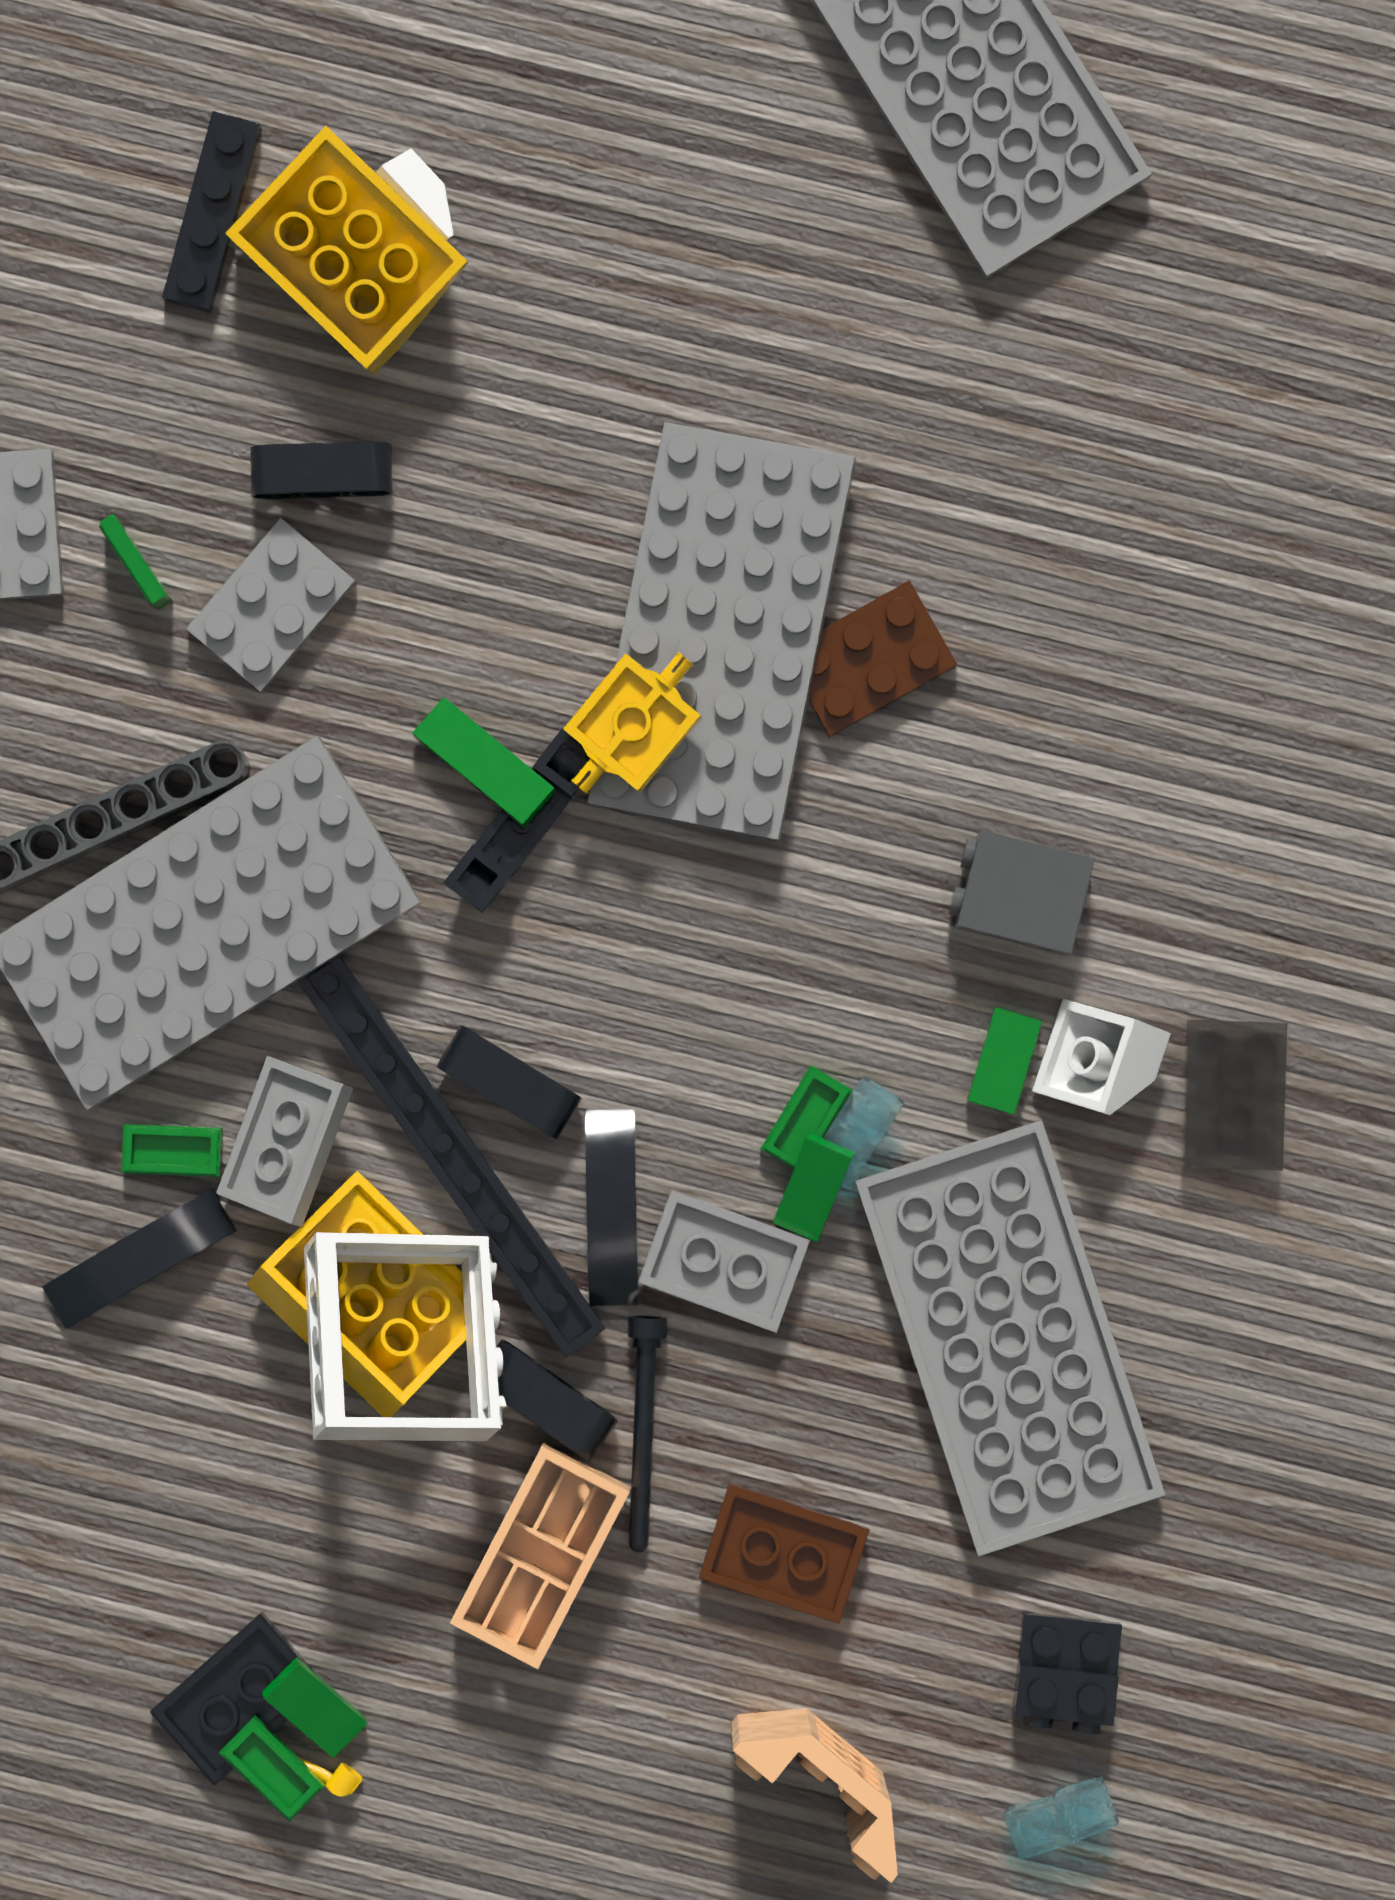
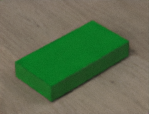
(134, 562)
(1004, 1060)
(808, 1111)
(172, 1150)
(813, 1187)
(314, 1707)
(272, 1768)

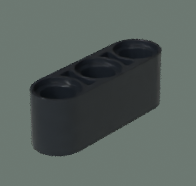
(321, 470)
(508, 1082)
(552, 1403)

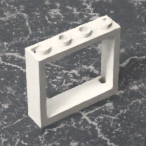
(324, 1334)

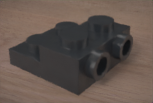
(1067, 1672)

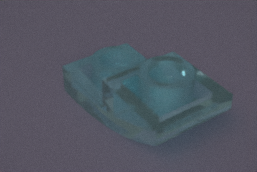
(863, 1124)
(1061, 1819)

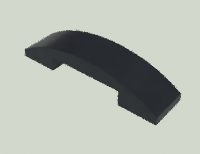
(507, 844)
(611, 1207)
(139, 1258)

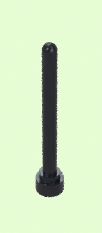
(646, 1336)

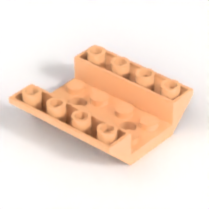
(769, 1742)

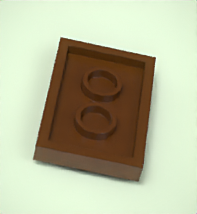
(876, 658)
(784, 1553)

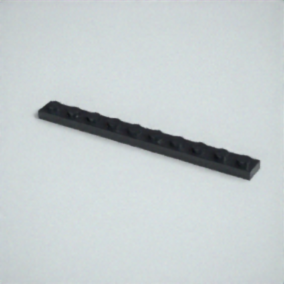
(452, 1155)

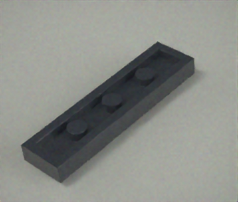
(211, 212)

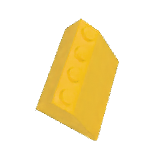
(348, 250)
(393, 1316)

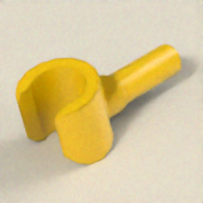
(341, 1782)

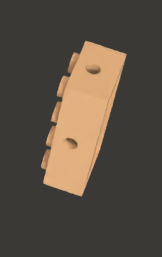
(540, 1555)

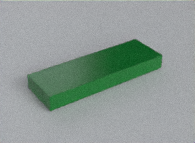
(484, 762)

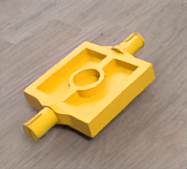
(632, 722)

